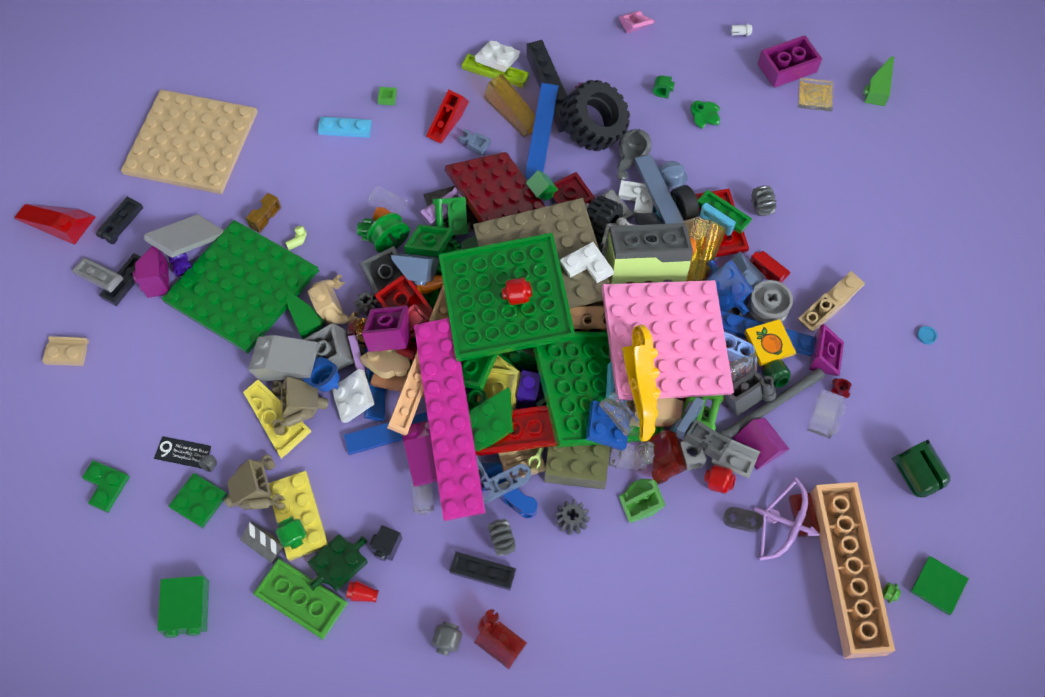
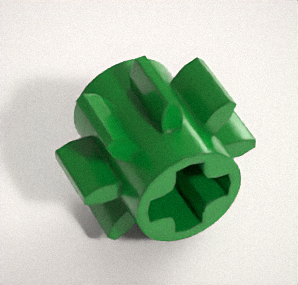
(363, 227)

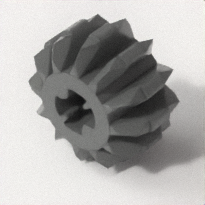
(763, 200)
(564, 517)
(501, 537)

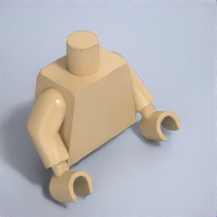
(327, 303)

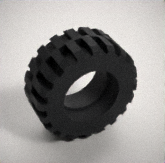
(607, 103)

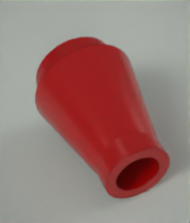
(360, 592)

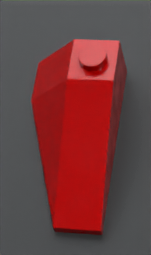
(60, 222)

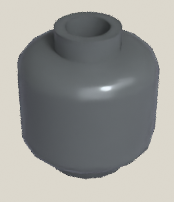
(446, 638)

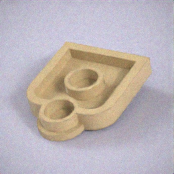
(386, 363)

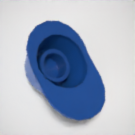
(324, 375)

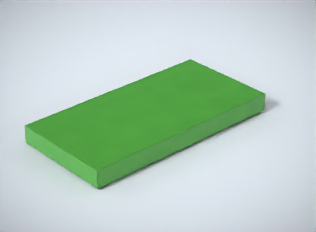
(289, 594)

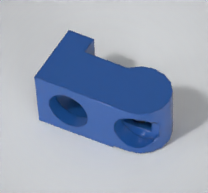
(520, 503)

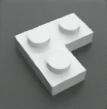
(636, 192)
(587, 258)

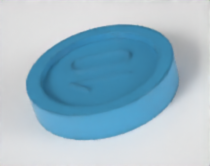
(927, 335)

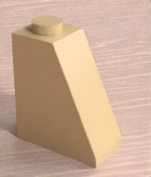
(668, 411)

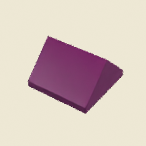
(827, 351)
(764, 438)

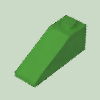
(879, 87)

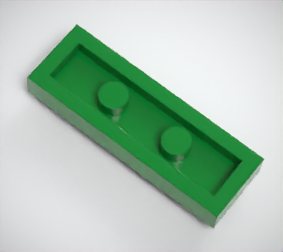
(741, 219)

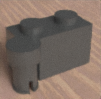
(750, 391)

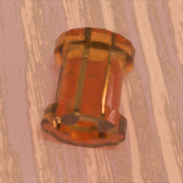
(358, 327)

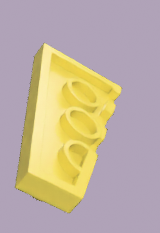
(267, 409)

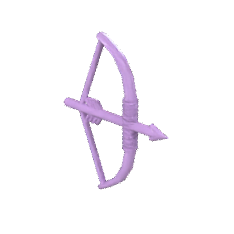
(774, 516)

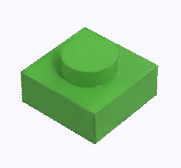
(387, 96)

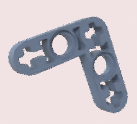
(492, 483)

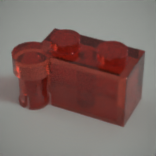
(668, 456)
(498, 639)

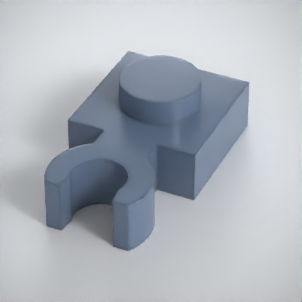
(476, 142)

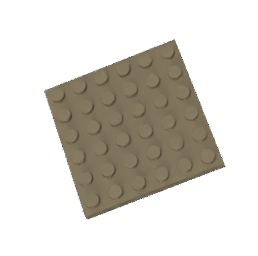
(571, 232)

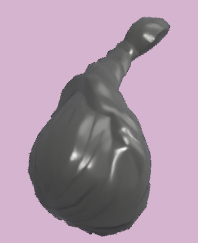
(632, 145)

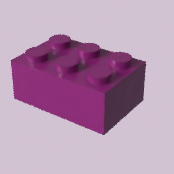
(789, 61)

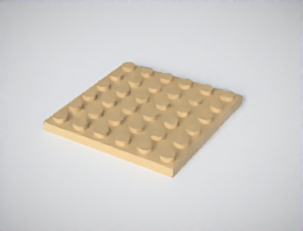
(190, 141)

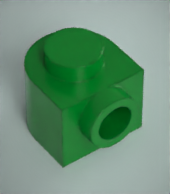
(663, 86)

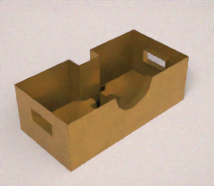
(259, 218)

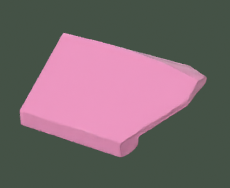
(635, 21)

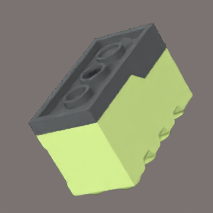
(649, 253)

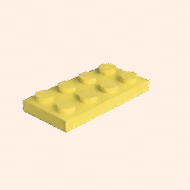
(301, 505)

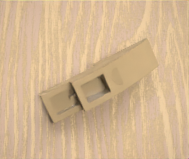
(831, 302)

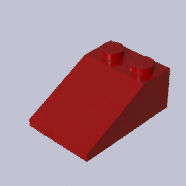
(403, 293)

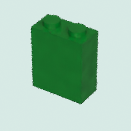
(183, 606)

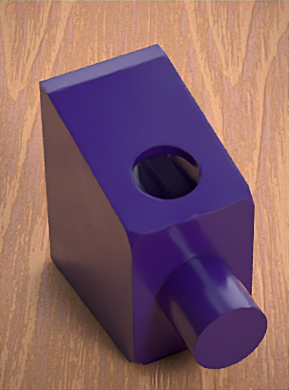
(528, 389)

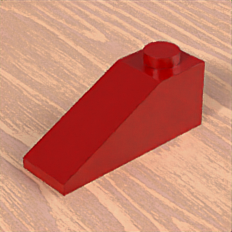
(447, 116)

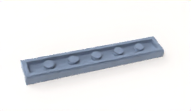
(658, 190)

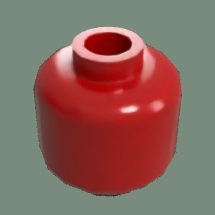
(517, 291)
(720, 479)

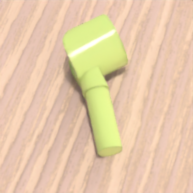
(537, 457)

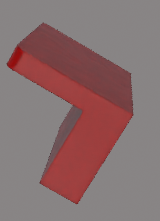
(769, 267)

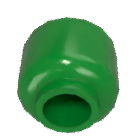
(291, 533)

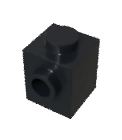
(385, 543)

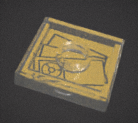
(815, 94)

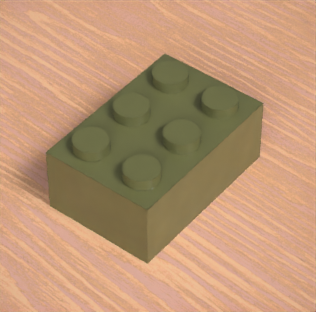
(578, 466)

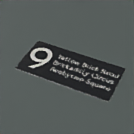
(181, 452)

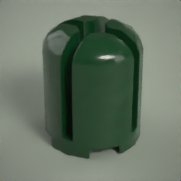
(922, 469)

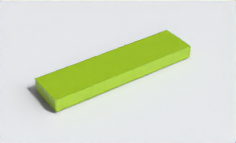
(513, 75)

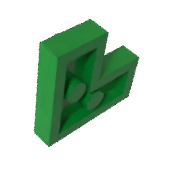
(109, 483)

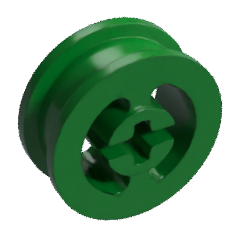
(388, 232)

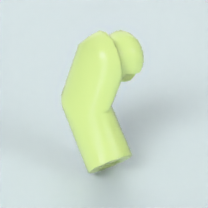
(298, 239)

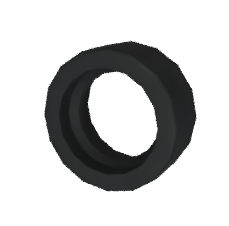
(686, 202)

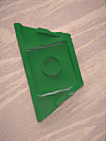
(492, 420)

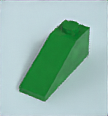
(304, 315)

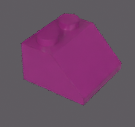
(152, 273)
(387, 329)

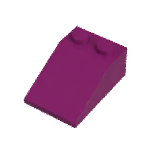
(420, 454)

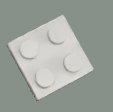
(497, 55)
(353, 396)

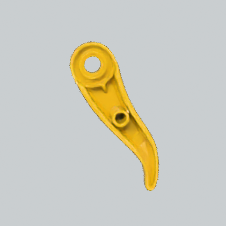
(641, 378)

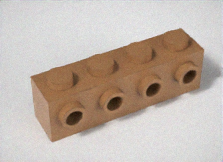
(589, 317)

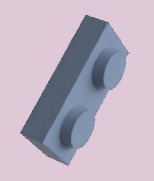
(692, 411)

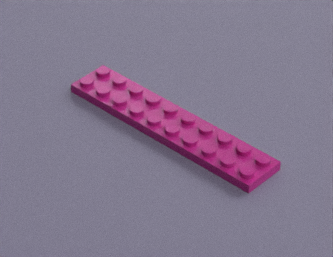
(449, 422)

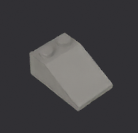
(333, 345)
(282, 357)

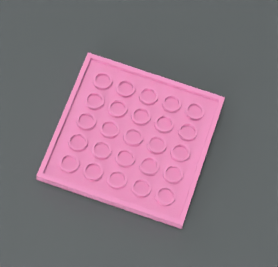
(684, 332)

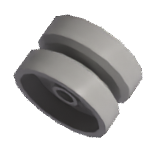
(769, 302)

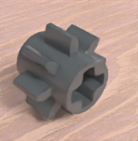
(365, 298)

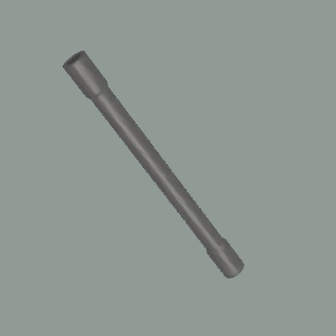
(808, 381)

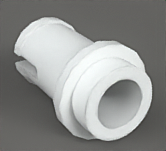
(741, 29)

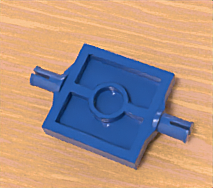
(730, 285)

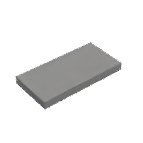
(183, 235)

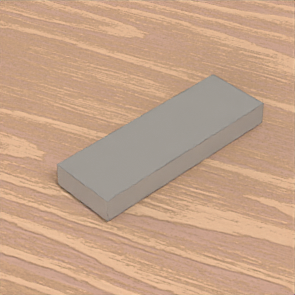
(97, 274)

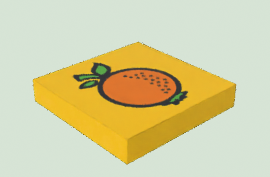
(770, 342)

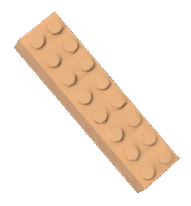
(852, 571)

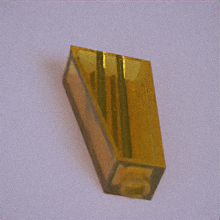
(510, 105)
(708, 240)

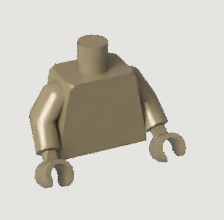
(298, 402)
(250, 486)

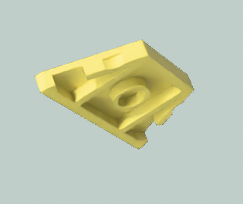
(501, 377)

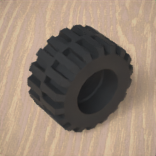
(603, 212)

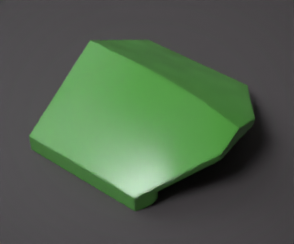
(642, 499)

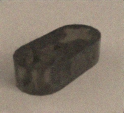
(743, 515)

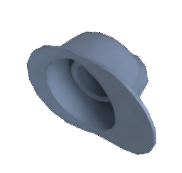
(673, 174)

